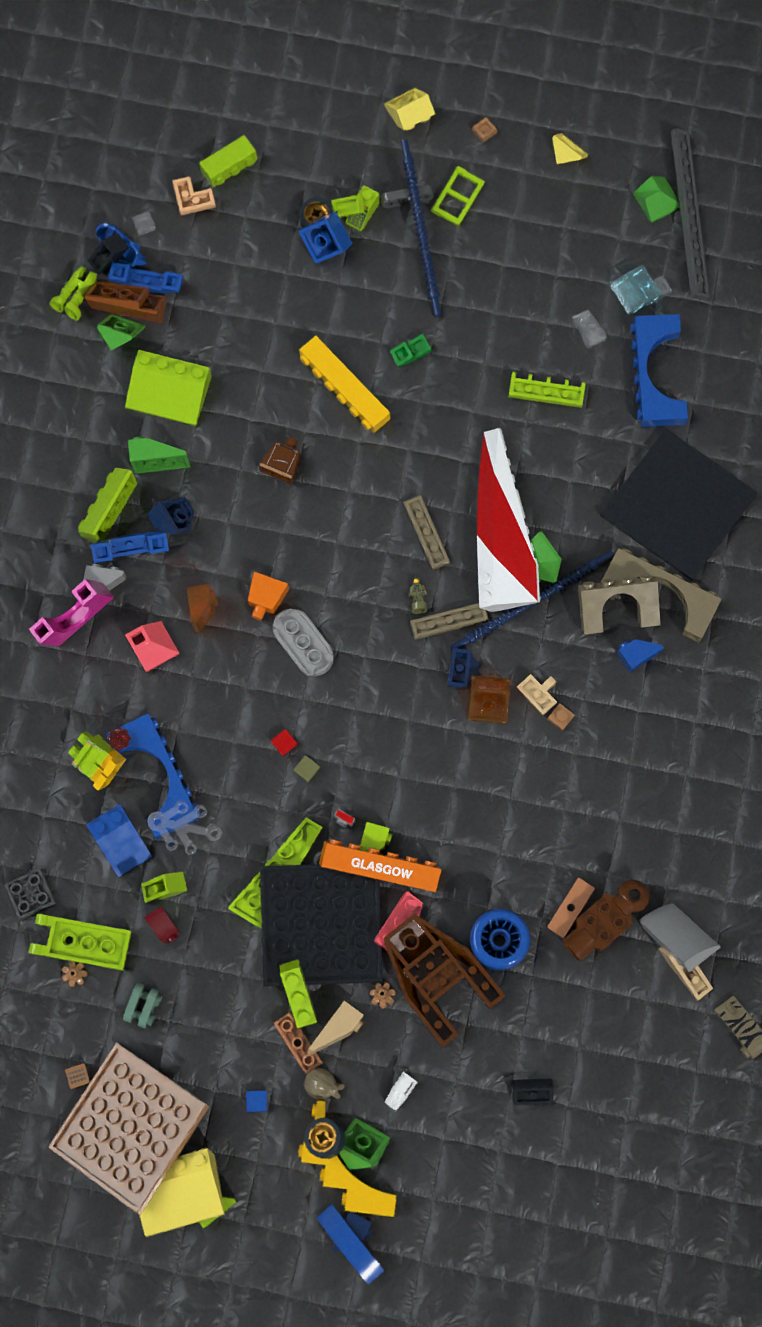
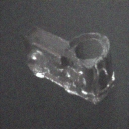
(589, 328)

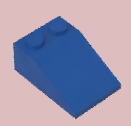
(119, 840)

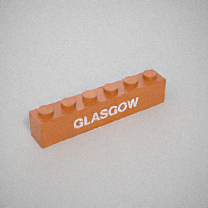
(380, 866)

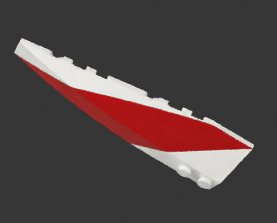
(505, 556)

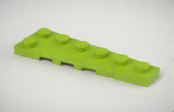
(290, 853)

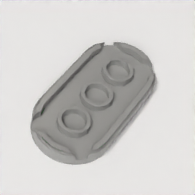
(303, 642)

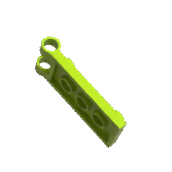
(90, 945)

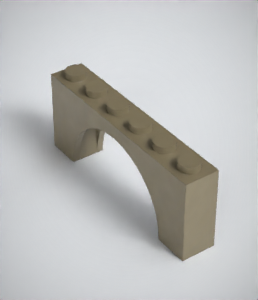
(697, 603)

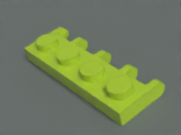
(546, 391)

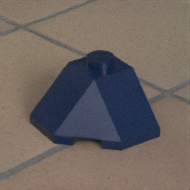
(172, 516)

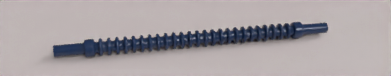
(433, 294)
(593, 565)

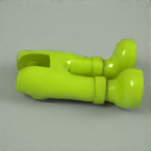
(72, 307)

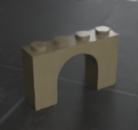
(594, 595)

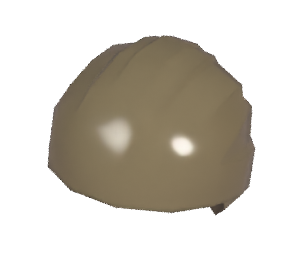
(321, 1084)

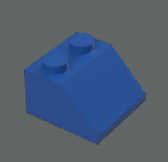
(325, 237)

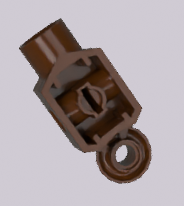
(605, 920)

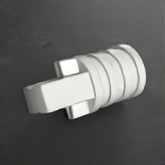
(400, 1091)

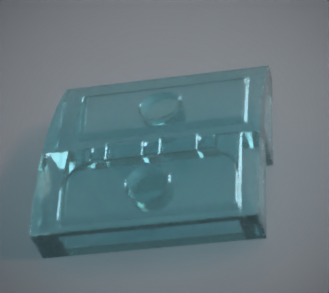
(635, 289)

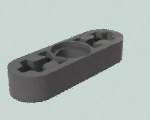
(402, 197)

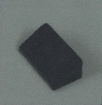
(532, 1091)

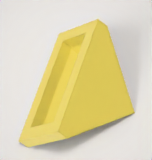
(567, 150)

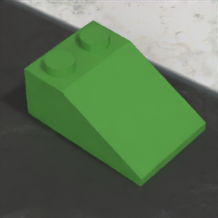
(153, 456)

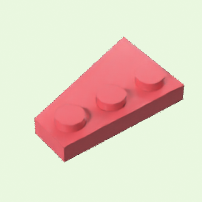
(404, 909)

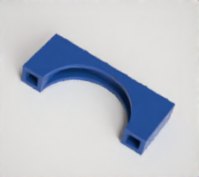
(654, 407)
(147, 739)

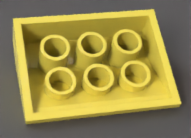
(185, 1194)

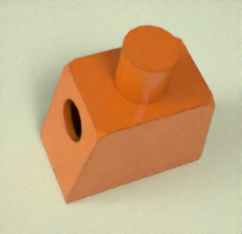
(266, 594)

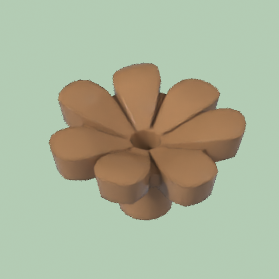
(77, 977)
(382, 999)

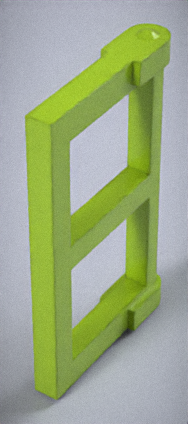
(441, 213)

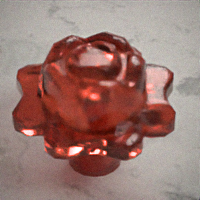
(119, 738)

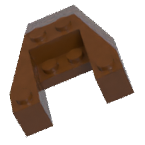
(429, 966)

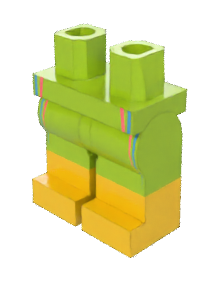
(96, 759)

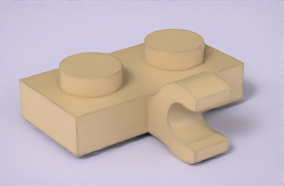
(537, 693)

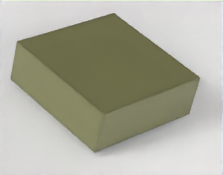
(306, 768)

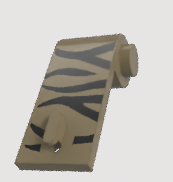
(742, 1026)

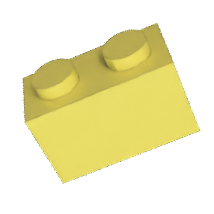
(410, 108)

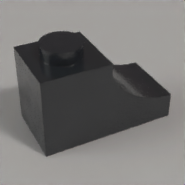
(107, 252)

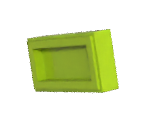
(348, 205)

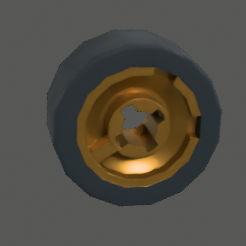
(313, 207)
(328, 1148)

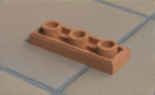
(577, 898)
(289, 1032)

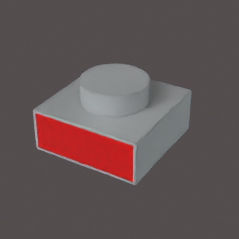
(344, 819)

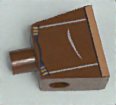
(282, 461)

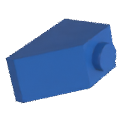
(637, 653)

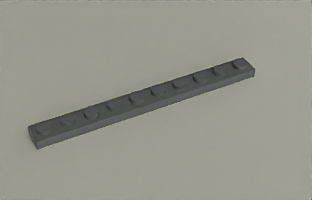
(690, 214)

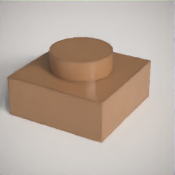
(561, 717)

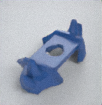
(132, 255)

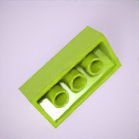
(108, 505)

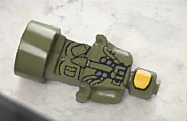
(418, 591)

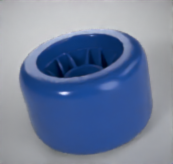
(511, 928)

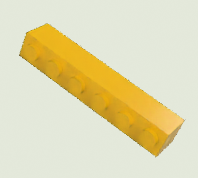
(344, 384)

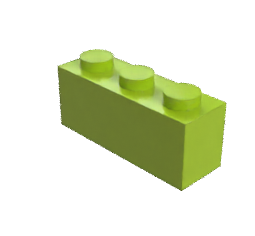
(228, 161)
(297, 993)

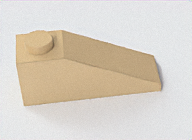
(693, 980)
(339, 1027)

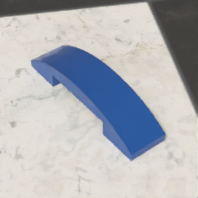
(156, 282)
(129, 544)
(350, 1244)

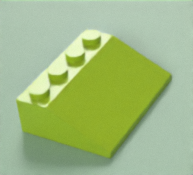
(168, 387)

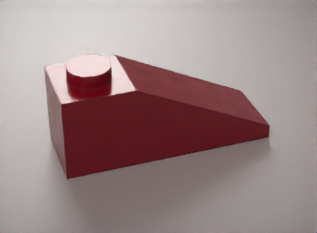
(163, 925)

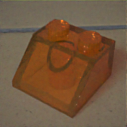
(201, 605)
(489, 699)

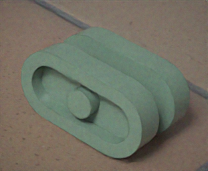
(152, 999)

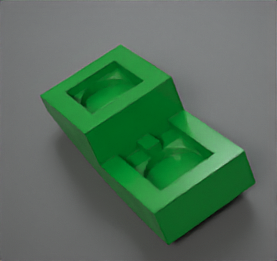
(411, 351)

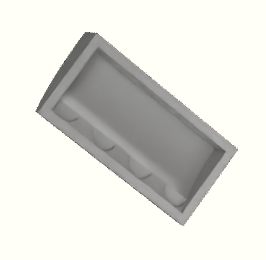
(679, 936)

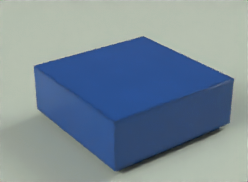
(256, 1101)

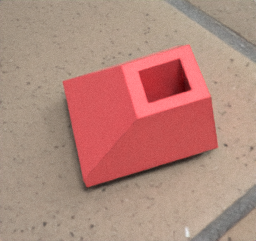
(152, 645)

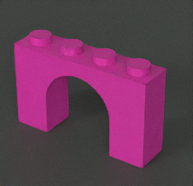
(91, 599)

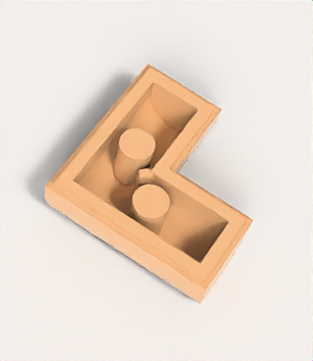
(192, 201)

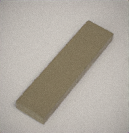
(426, 532)
(448, 621)

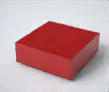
(284, 742)

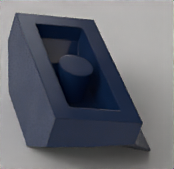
(462, 668)

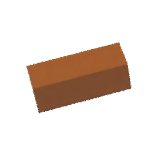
(127, 301)

